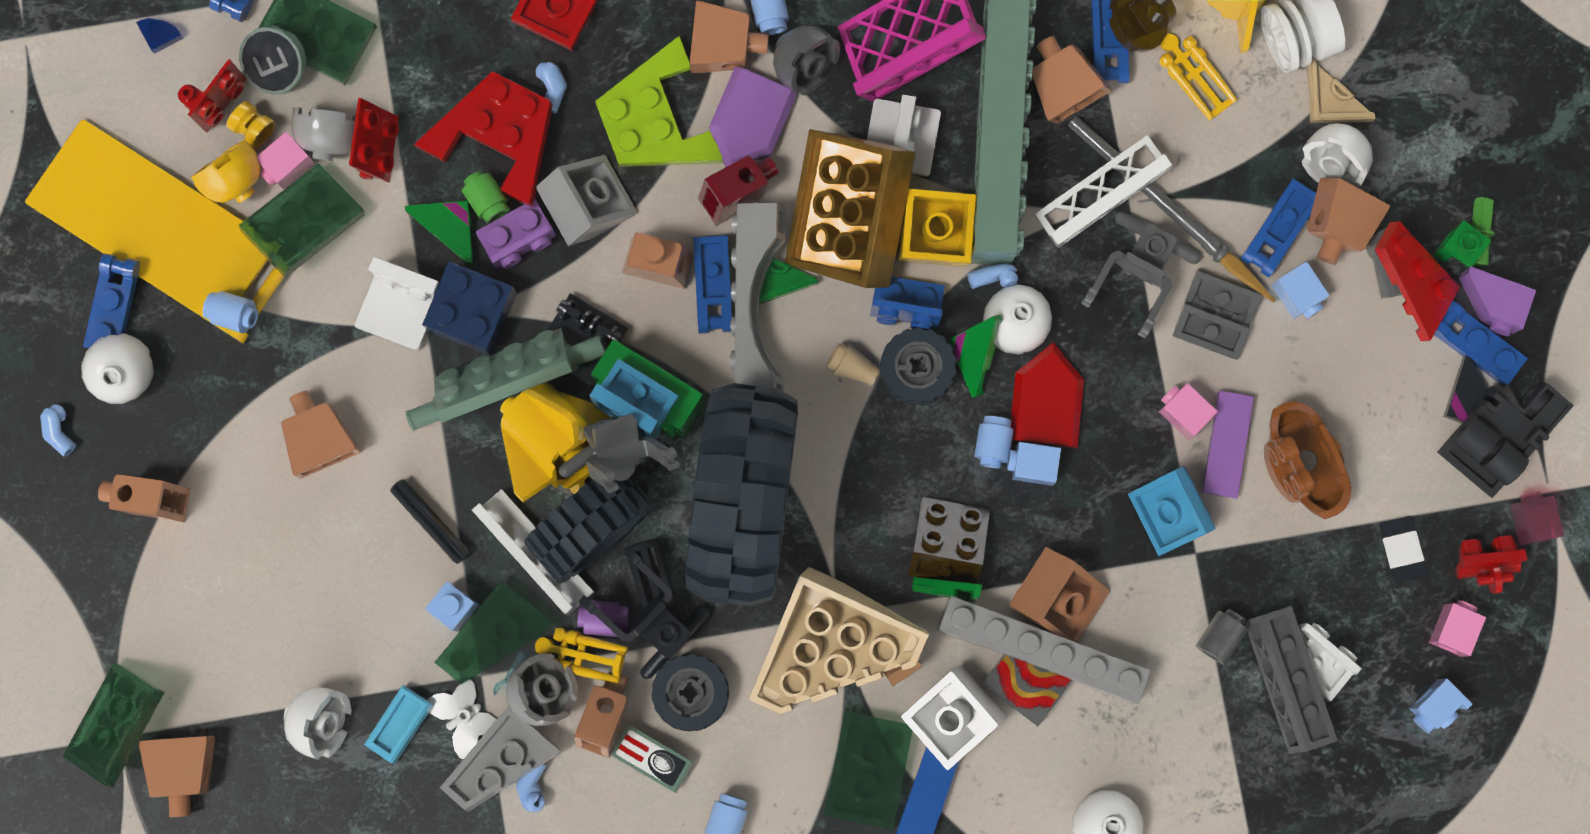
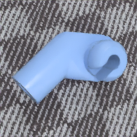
(554, 82)

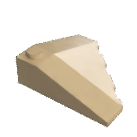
(831, 641)

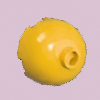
(229, 174)

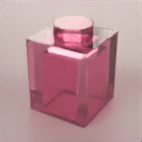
(1536, 518)

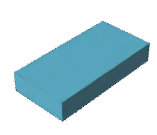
(398, 724)

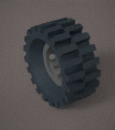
(587, 527)

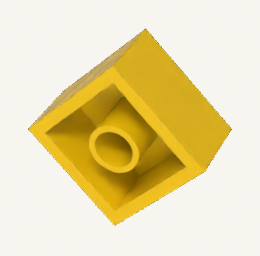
(937, 228)

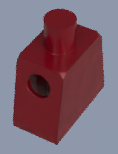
(734, 185)

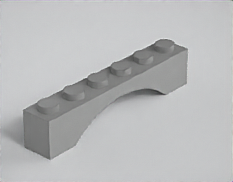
(759, 236)
(1043, 650)

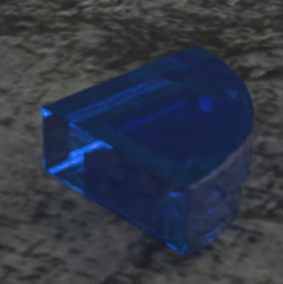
(159, 33)

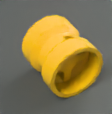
(250, 124)

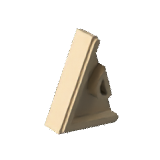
(1332, 100)

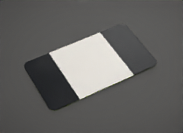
(1403, 549)

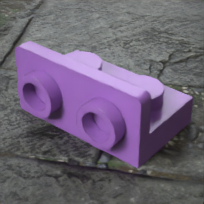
(516, 235)

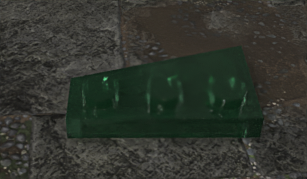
(493, 633)

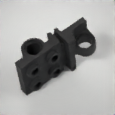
(1500, 436)

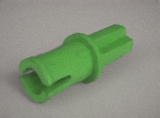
(1482, 222)

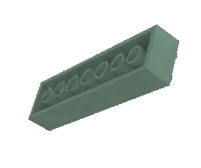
(1000, 130)

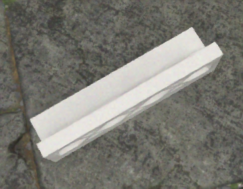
(1111, 200)
(512, 529)

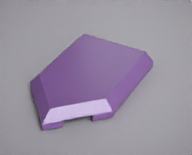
(750, 116)

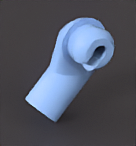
(1002, 272)
(52, 431)
(529, 790)

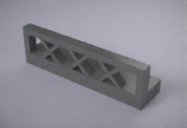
(1290, 680)

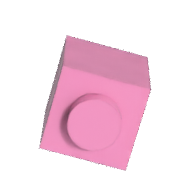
(283, 161)
(1187, 410)
(1458, 628)

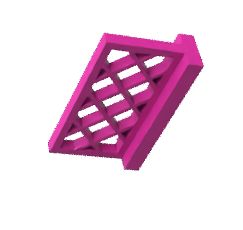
(913, 60)

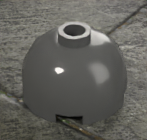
(803, 57)

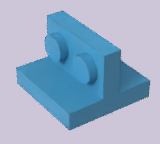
(631, 392)
(1171, 511)

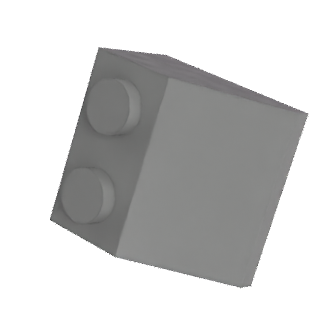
(585, 199)

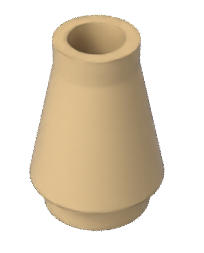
(851, 364)

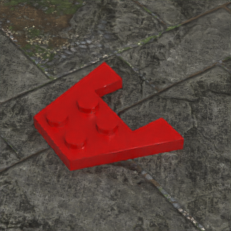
(503, 119)

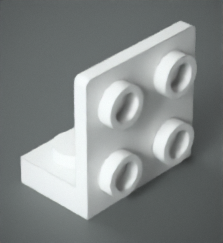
(396, 304)

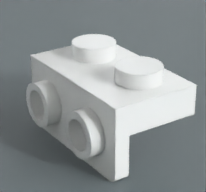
(1330, 664)

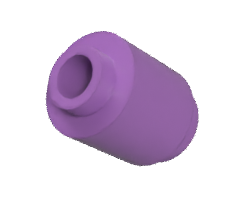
(613, 610)

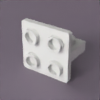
(907, 128)

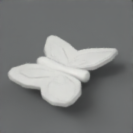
(464, 715)

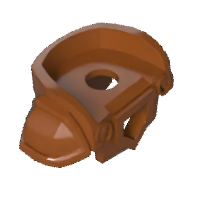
(1298, 429)

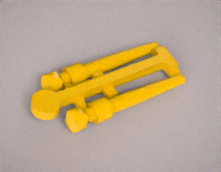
(1170, 44)
(546, 646)

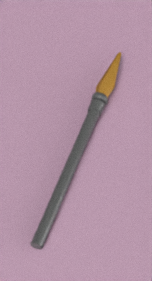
(1208, 242)

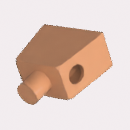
(722, 39)
(1066, 80)
(1343, 218)
(658, 260)
(315, 436)
(145, 497)
(597, 729)
(178, 769)

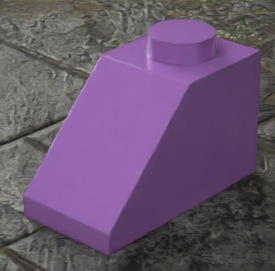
(1497, 300)

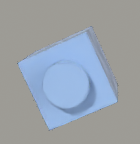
(1301, 291)
(1034, 463)
(452, 606)

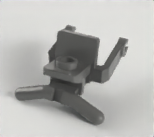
(1145, 262)
(616, 451)

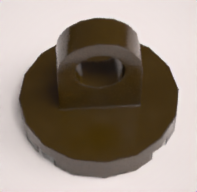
(1141, 23)

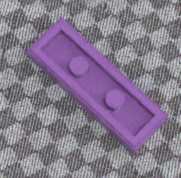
(1227, 444)

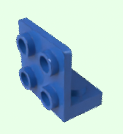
(909, 303)

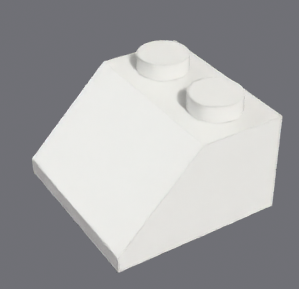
(954, 717)

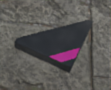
(1466, 392)

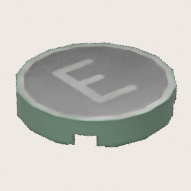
(272, 59)

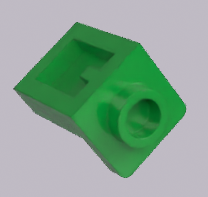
(1464, 244)

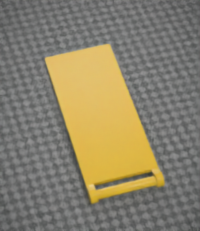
(149, 216)

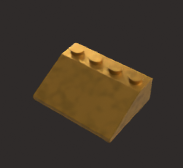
(849, 208)

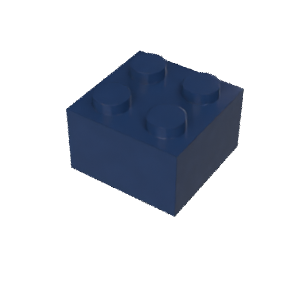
(469, 308)

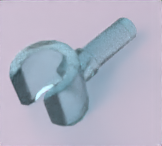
(519, 658)

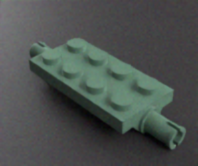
(503, 375)

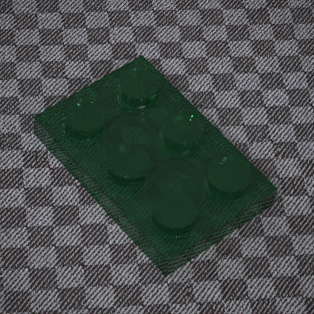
(328, 32)
(301, 220)
(113, 724)
(868, 770)

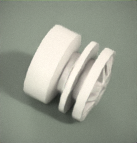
(1302, 31)

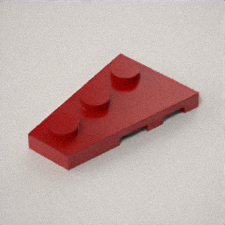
(1420, 278)

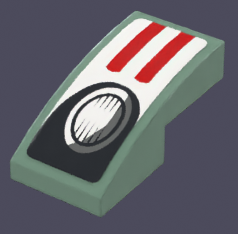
(652, 758)

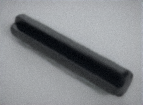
(430, 521)

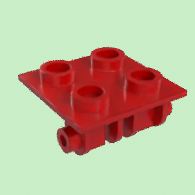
(208, 106)
(373, 141)

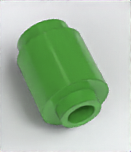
(485, 196)

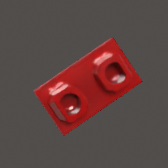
(1490, 568)

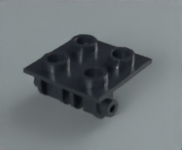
(583, 322)

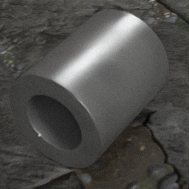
(1222, 636)

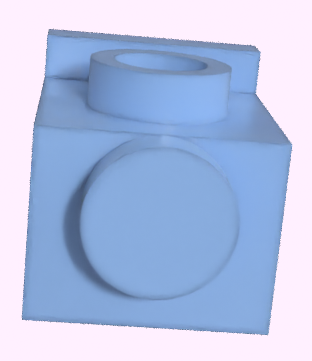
(1439, 706)

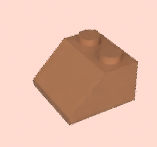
(1059, 596)

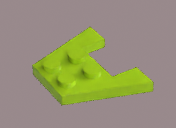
(642, 121)

